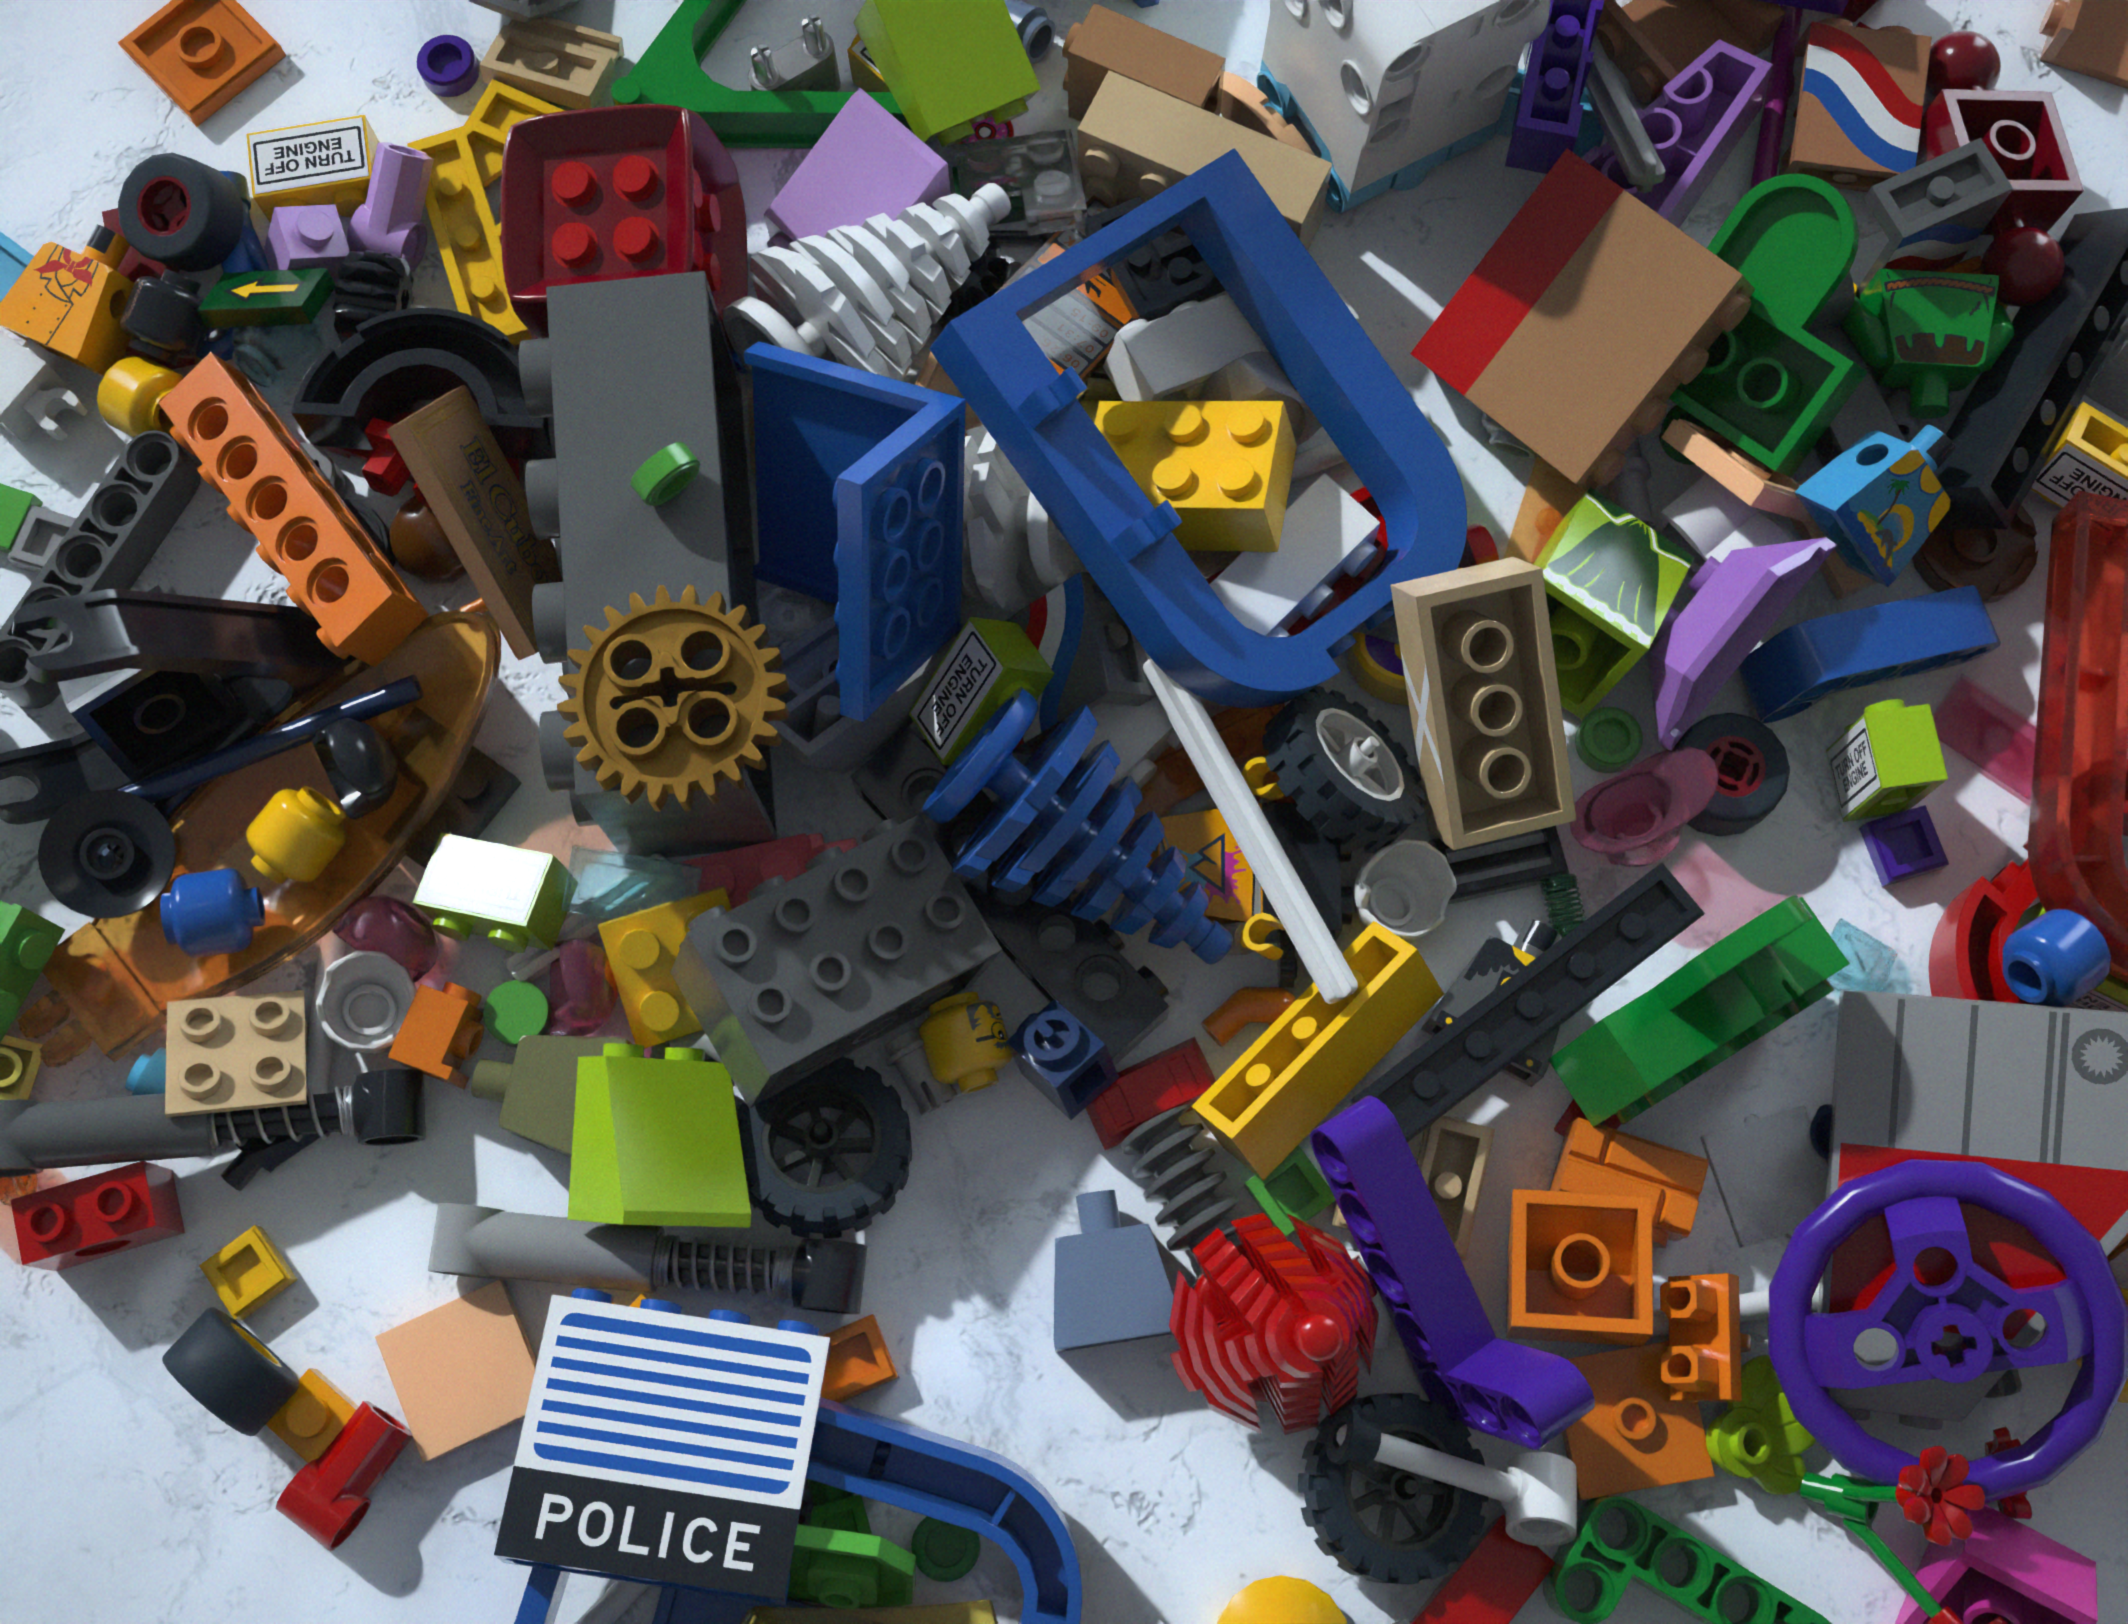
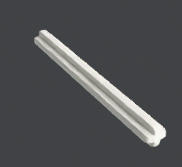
(1254, 837)

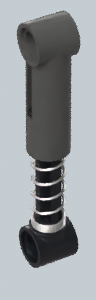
(36, 1135)

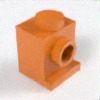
(440, 1033)

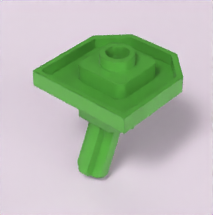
(842, 1562)

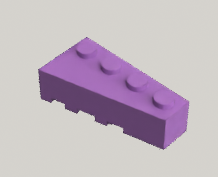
(1694, 127)

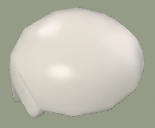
(1404, 888)
(365, 1001)

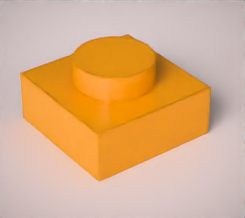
(312, 1415)

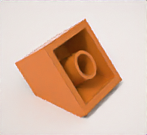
(1580, 1268)

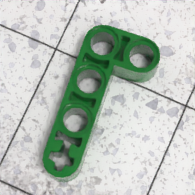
(1639, 1559)

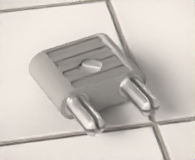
(798, 66)

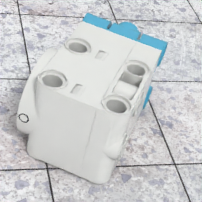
(1393, 82)

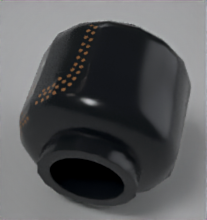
(164, 317)

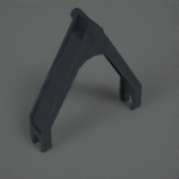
(259, 649)

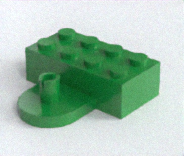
(1769, 378)
(1701, 1013)

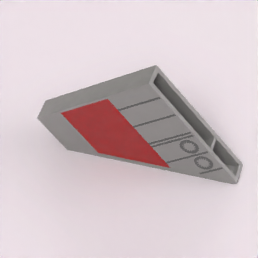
(1983, 1084)

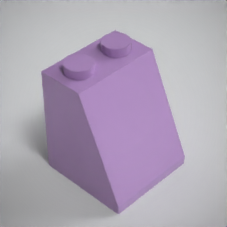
(854, 172)

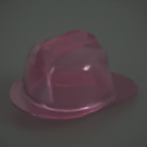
(1644, 809)

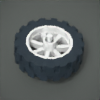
(1343, 770)

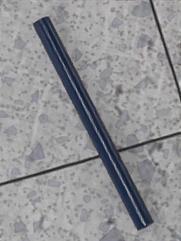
(275, 741)

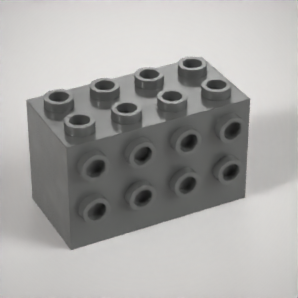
(832, 957)

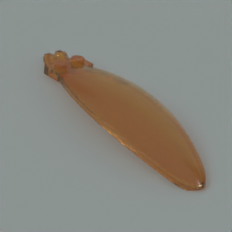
(123, 969)

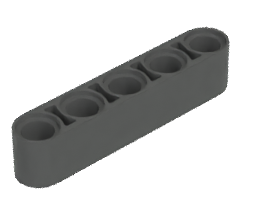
(100, 538)

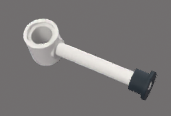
(1535, 1491)

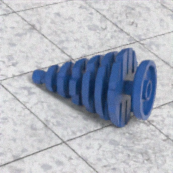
(1057, 817)

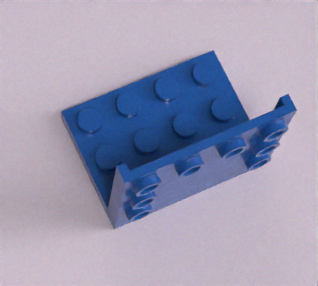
(861, 510)

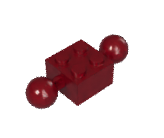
(2029, 147)

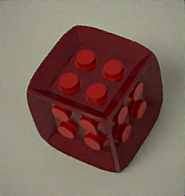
(617, 201)

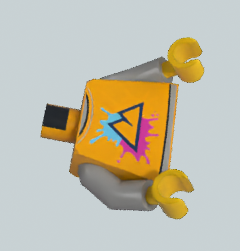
(1221, 866)

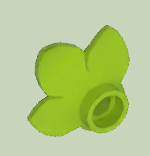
(1769, 1432)

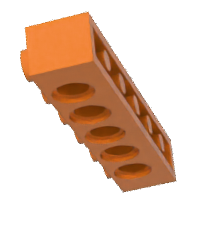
(292, 512)

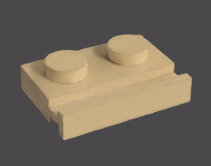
(553, 60)

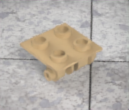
(236, 1053)

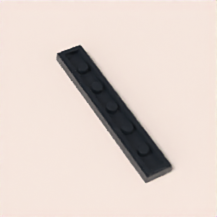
(1535, 1001)

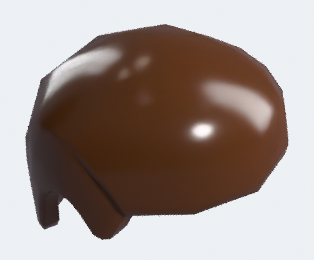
(423, 545)

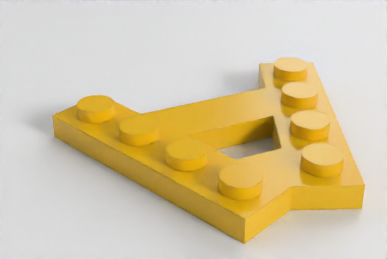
(460, 209)

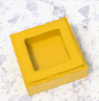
(248, 1272)

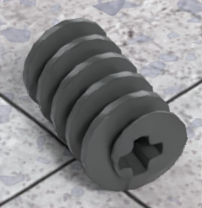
(1180, 1179)

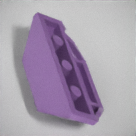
(1722, 626)

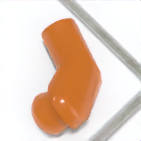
(1245, 1007)

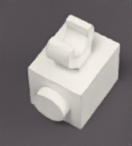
(32, 390)

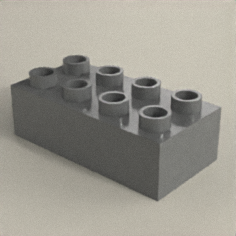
(619, 382)

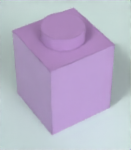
(306, 239)

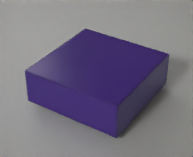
(1904, 846)

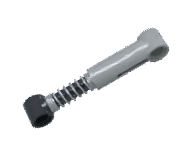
(640, 1258)

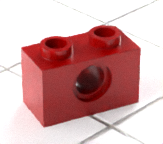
(97, 1216)

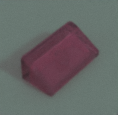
(1988, 733)

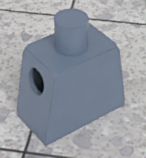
(1108, 1280)

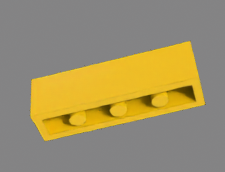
(1318, 1053)

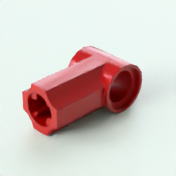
(333, 1491)

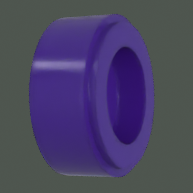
(448, 65)

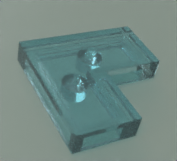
(623, 883)

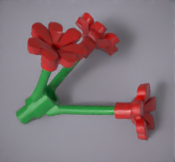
(1929, 1496)

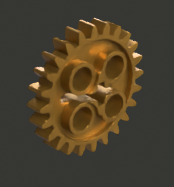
(677, 757)

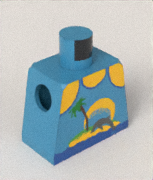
(1880, 500)

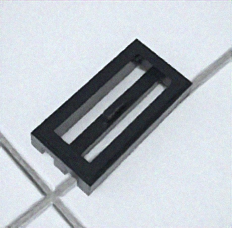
(1494, 885)

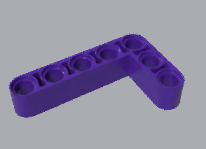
(1428, 1294)

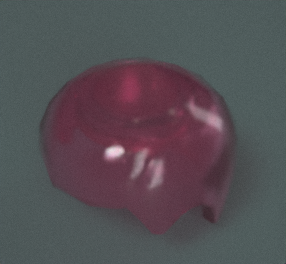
(391, 927)
(581, 989)

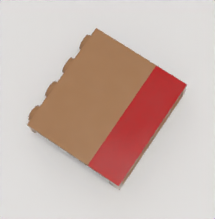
(1583, 321)

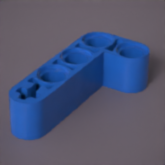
(1866, 649)

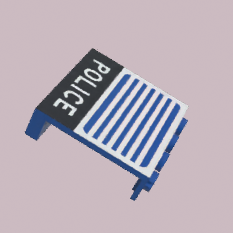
(665, 1447)

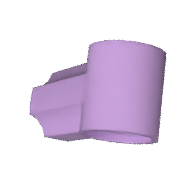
(394, 205)

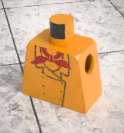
(73, 301)

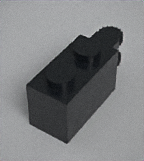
(1319, 869)

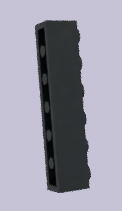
(2039, 377)

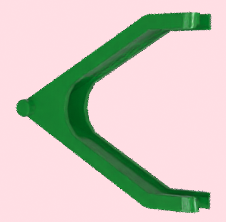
(741, 119)

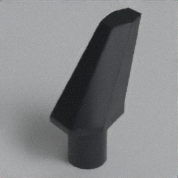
(259, 1154)

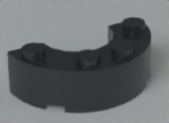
(415, 359)

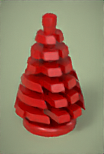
(1274, 1324)

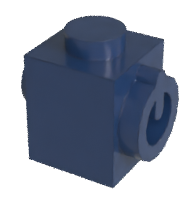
(1062, 1058)

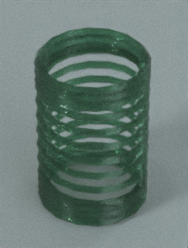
(1558, 886)

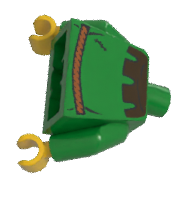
(1928, 332)

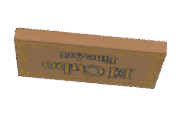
(479, 509)

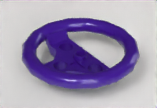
(1922, 1210)

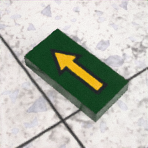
(266, 298)

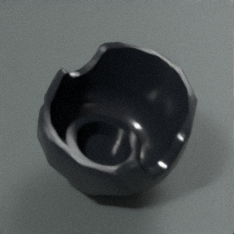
(357, 765)

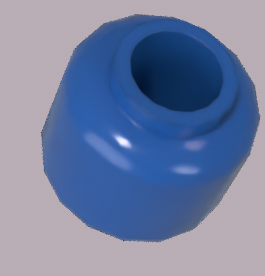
(211, 913)
(2055, 959)

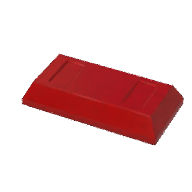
(1149, 1089)

